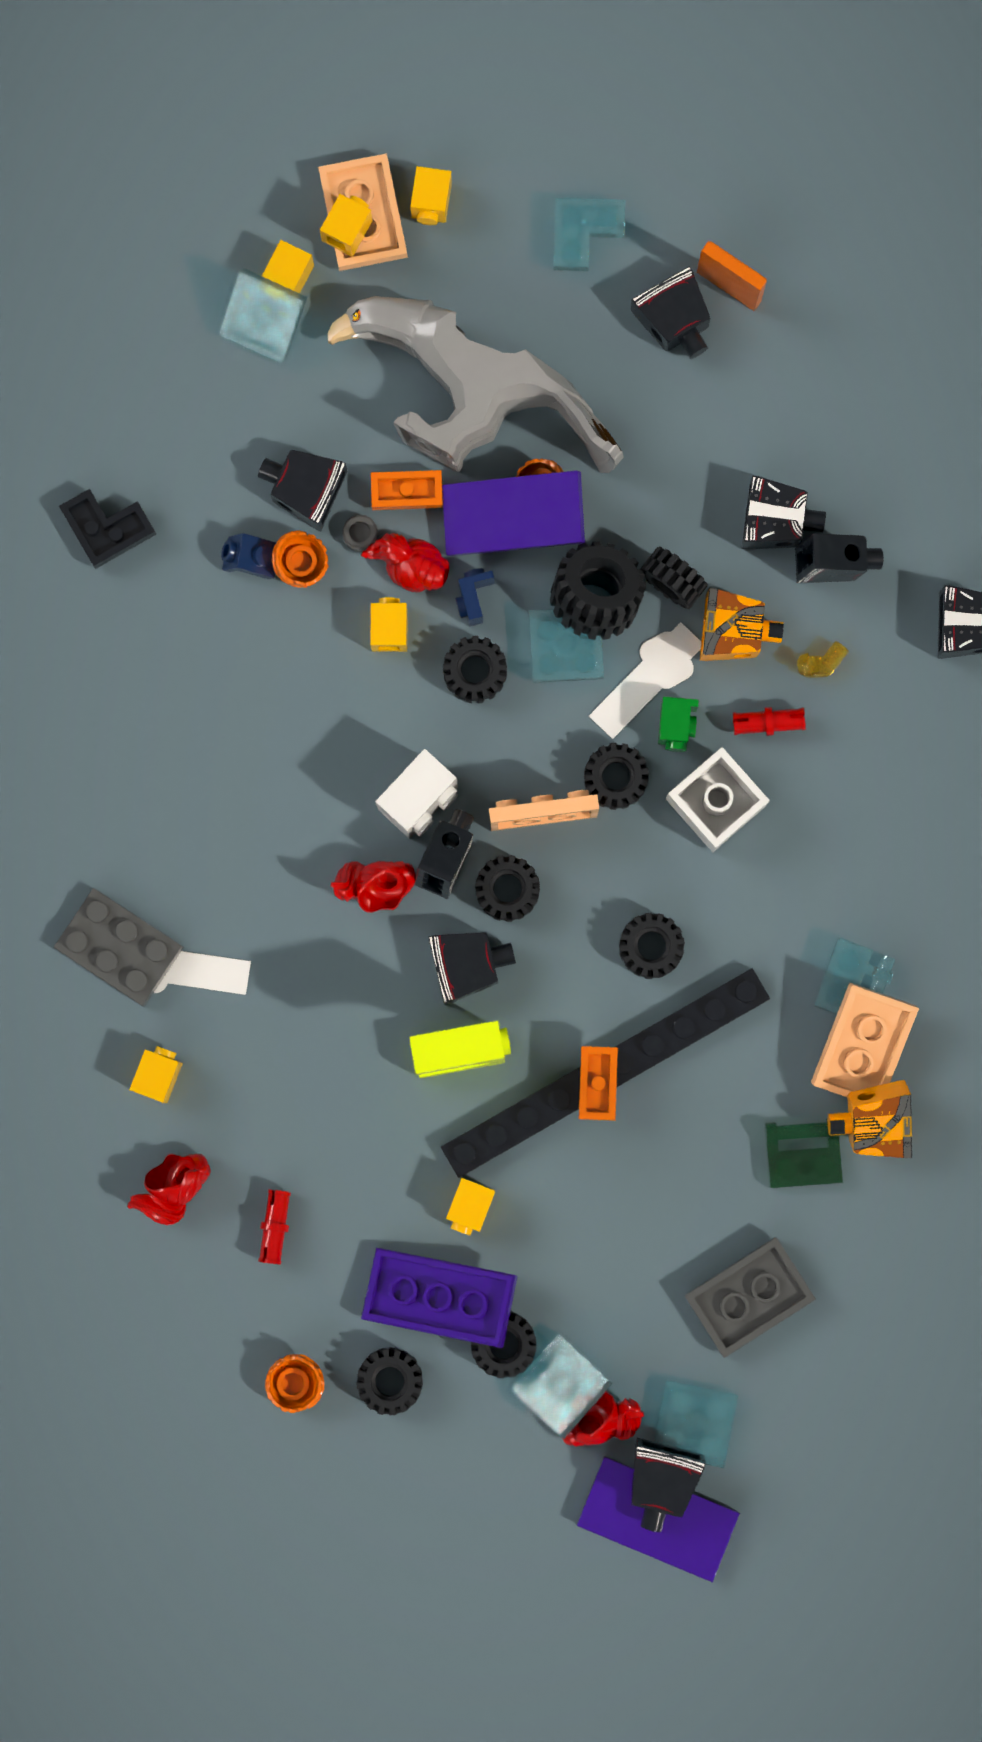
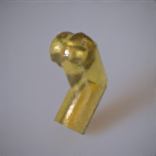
(824, 665)

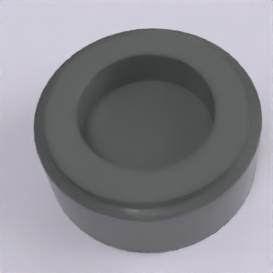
(359, 532)

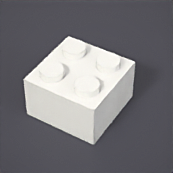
(418, 794)
(717, 799)

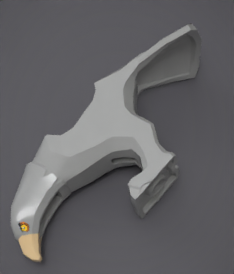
(478, 378)

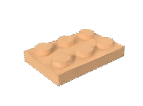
(372, 182)
(543, 810)
(864, 1041)

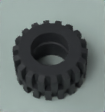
(603, 568)

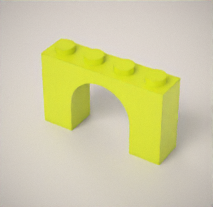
(459, 1049)

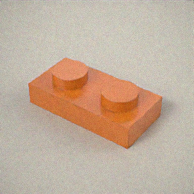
(406, 490)
(598, 1083)

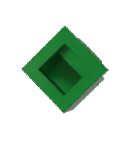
(676, 723)

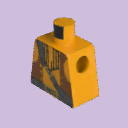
(735, 627)
(877, 1121)

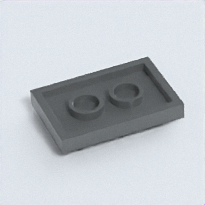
(118, 947)
(749, 1297)

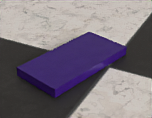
(513, 513)
(439, 1297)
(686, 1542)

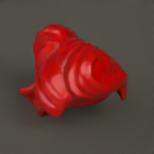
(410, 562)
(376, 885)
(171, 1187)
(606, 1421)

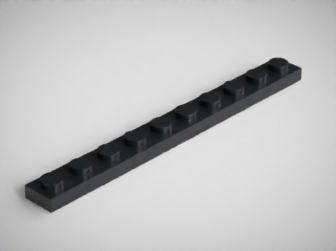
(633, 1058)

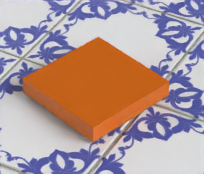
(731, 275)

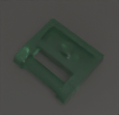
(805, 1165)

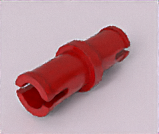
(769, 721)
(274, 1227)

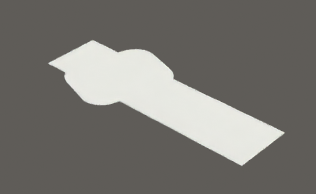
(663, 666)
(208, 973)

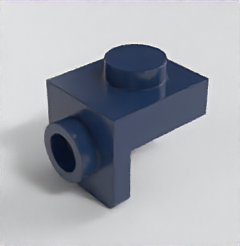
(248, 555)
(468, 602)

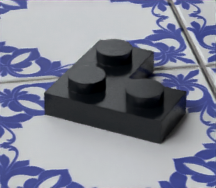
(102, 536)

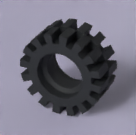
(673, 577)
(475, 648)
(631, 760)
(507, 866)
(629, 945)
(519, 1361)
(384, 1403)

